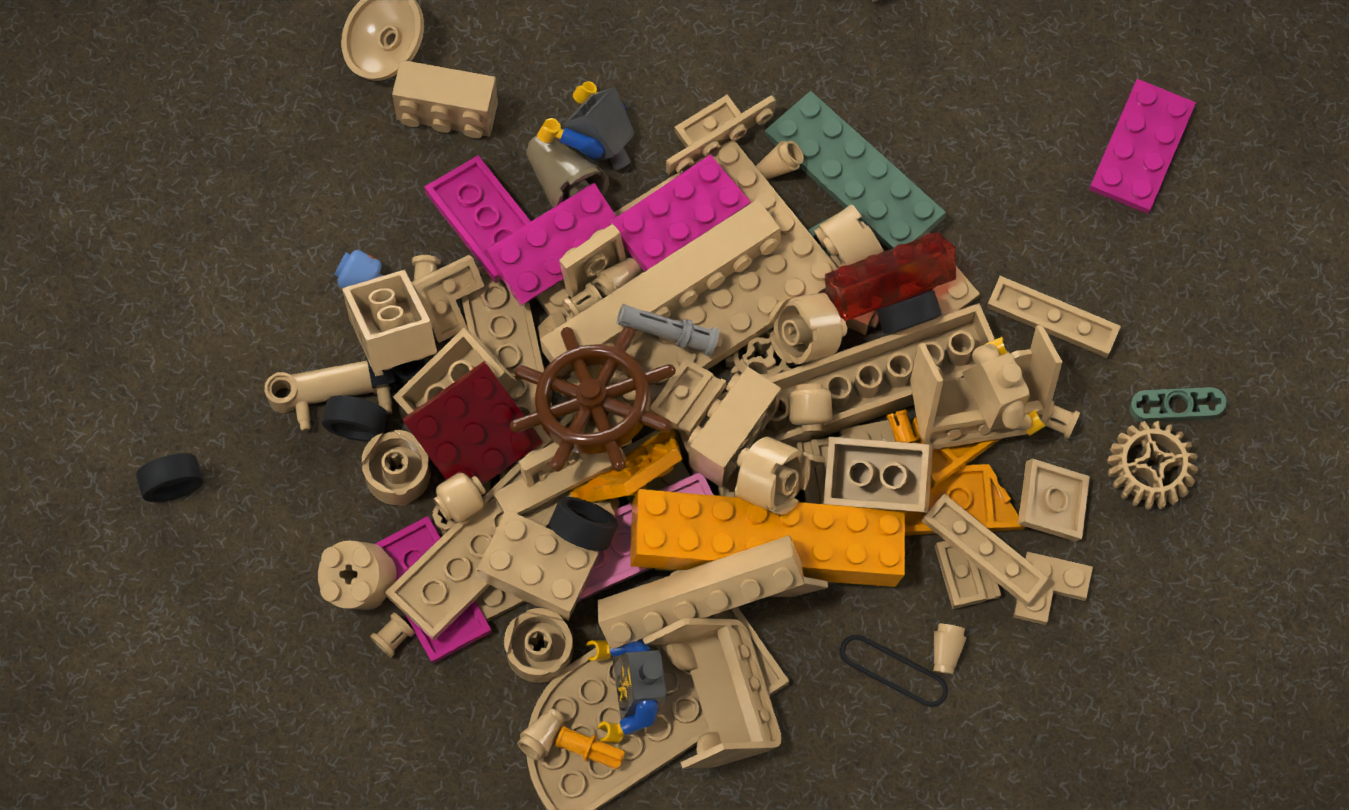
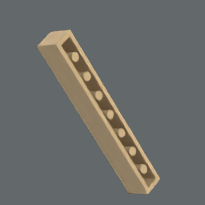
(675, 279)

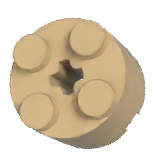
(847, 237)
(806, 328)
(390, 450)
(772, 475)
(340, 580)
(525, 632)

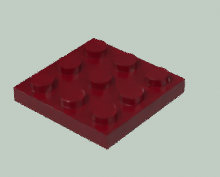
(470, 427)

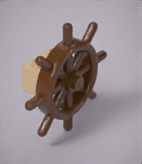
(599, 420)

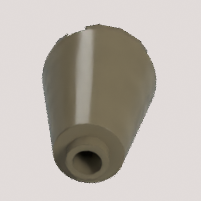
(563, 170)

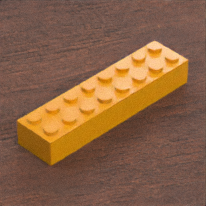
(831, 540)

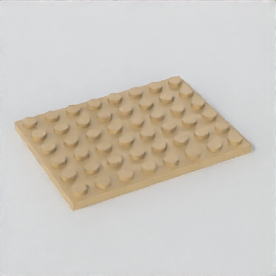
(745, 298)

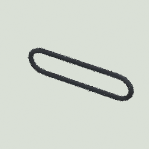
(900, 658)

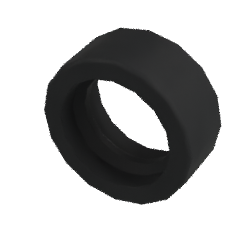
(909, 312)
(354, 418)
(169, 477)
(583, 523)

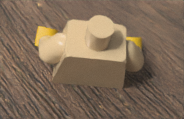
(1001, 388)

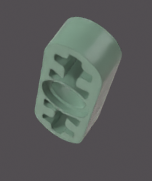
(1186, 394)

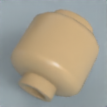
(810, 406)
(459, 497)

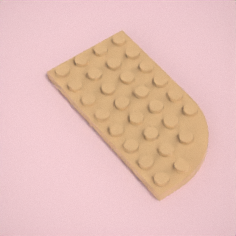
(588, 695)

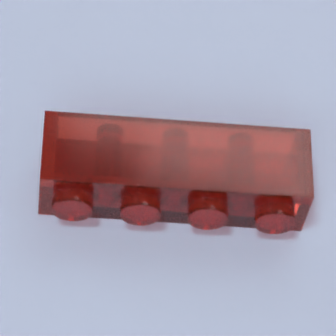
(891, 276)

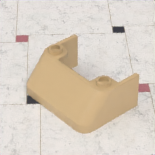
(948, 410)
(727, 687)

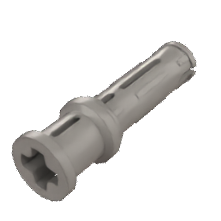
(683, 332)

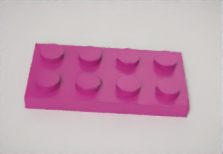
(1142, 146)
(476, 208)
(679, 212)
(531, 254)
(407, 548)

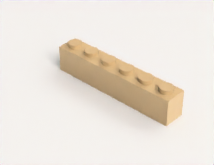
(700, 591)

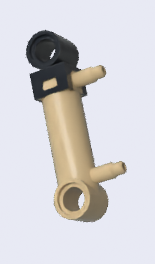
(342, 380)

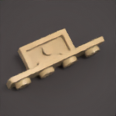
(714, 126)
(543, 484)

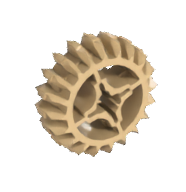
(1139, 468)

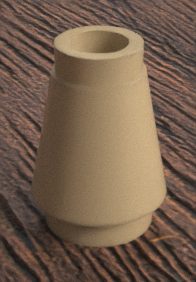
(781, 160)
(616, 276)
(947, 647)
(541, 734)

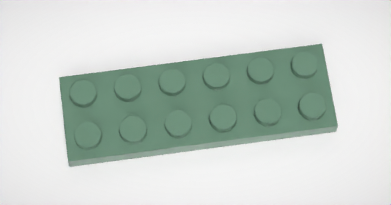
(856, 173)

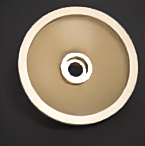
(380, 36)

